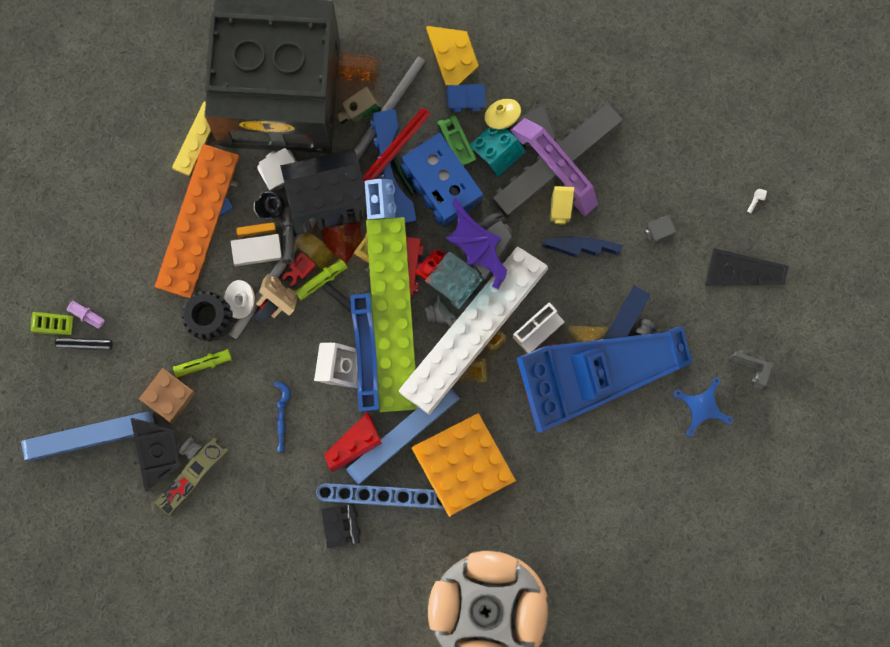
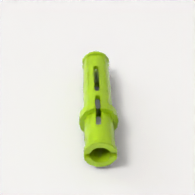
(322, 278)
(210, 360)

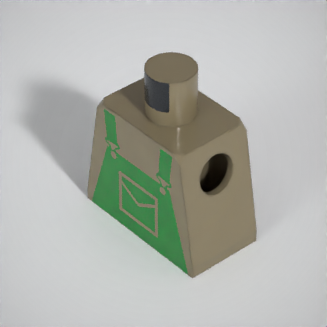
(364, 102)

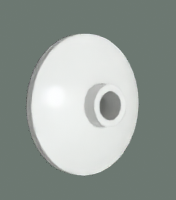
(240, 298)

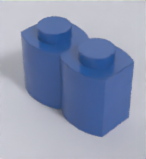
(465, 96)

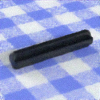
(87, 344)

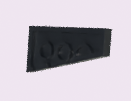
(738, 269)

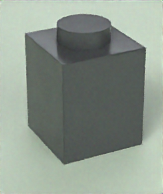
(660, 229)

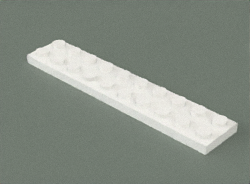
(472, 331)

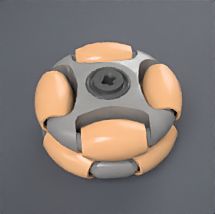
(464, 581)

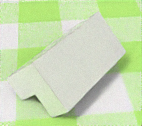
(256, 250)
(538, 328)

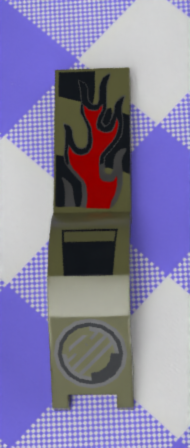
(190, 476)

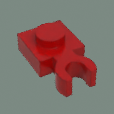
(300, 268)

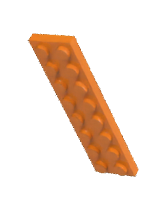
(197, 221)

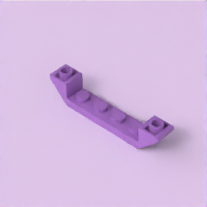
(558, 162)

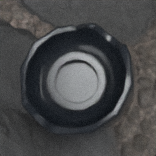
(269, 205)

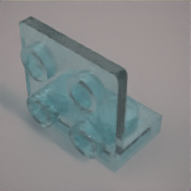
(454, 279)

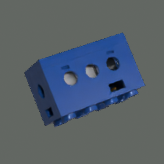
(439, 172)

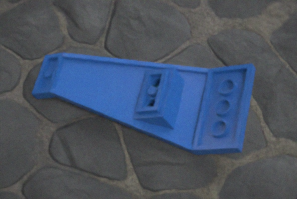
(583, 375)

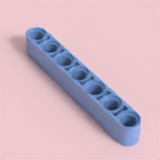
(81, 437)
(398, 438)
(374, 493)

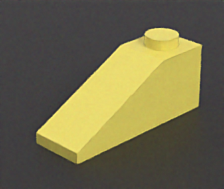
(561, 205)

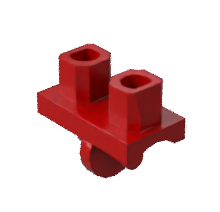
(430, 264)

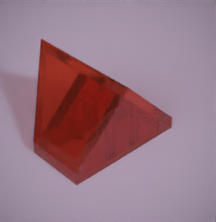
(343, 240)

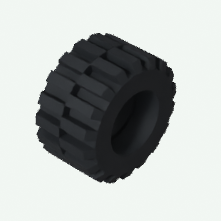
(194, 306)

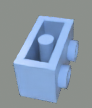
(380, 199)

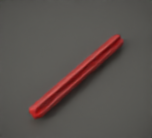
(396, 145)

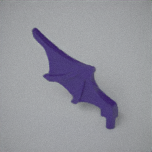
(478, 245)

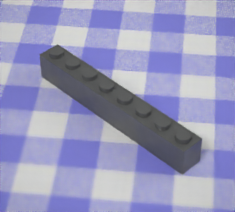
(539, 175)

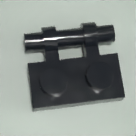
(334, 526)

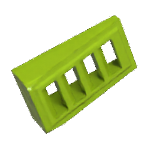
(35, 321)

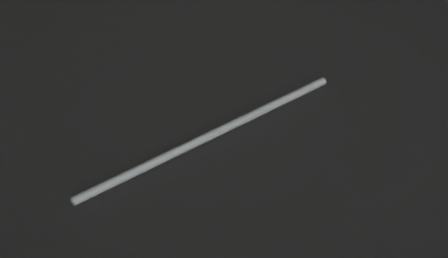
(360, 149)

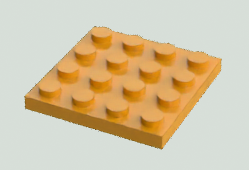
(463, 464)

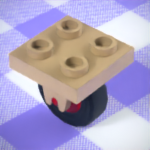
(274, 299)

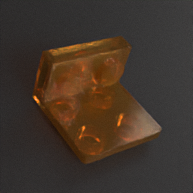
(358, 66)

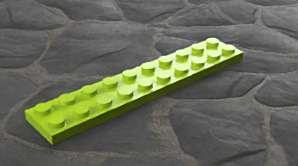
(391, 310)

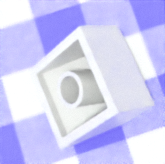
(337, 365)

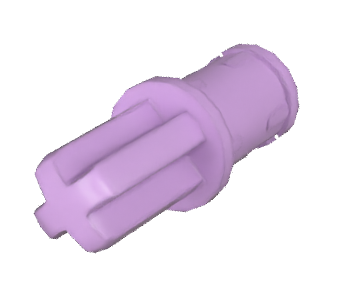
(85, 314)

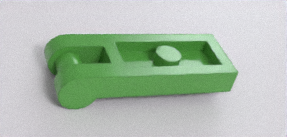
(457, 140)

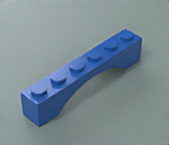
(386, 129)
(366, 352)

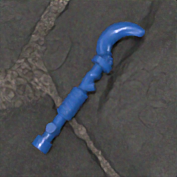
(281, 404)

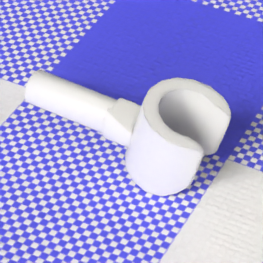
(759, 194)

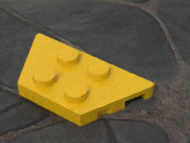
(453, 54)

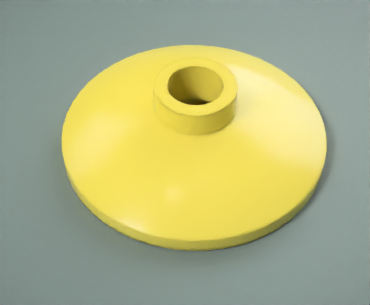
(502, 114)

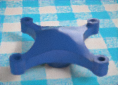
(703, 407)

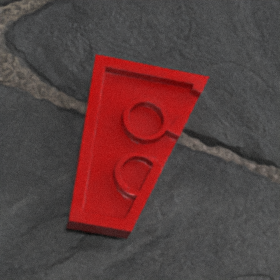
(353, 443)

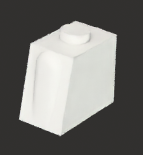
(271, 170)

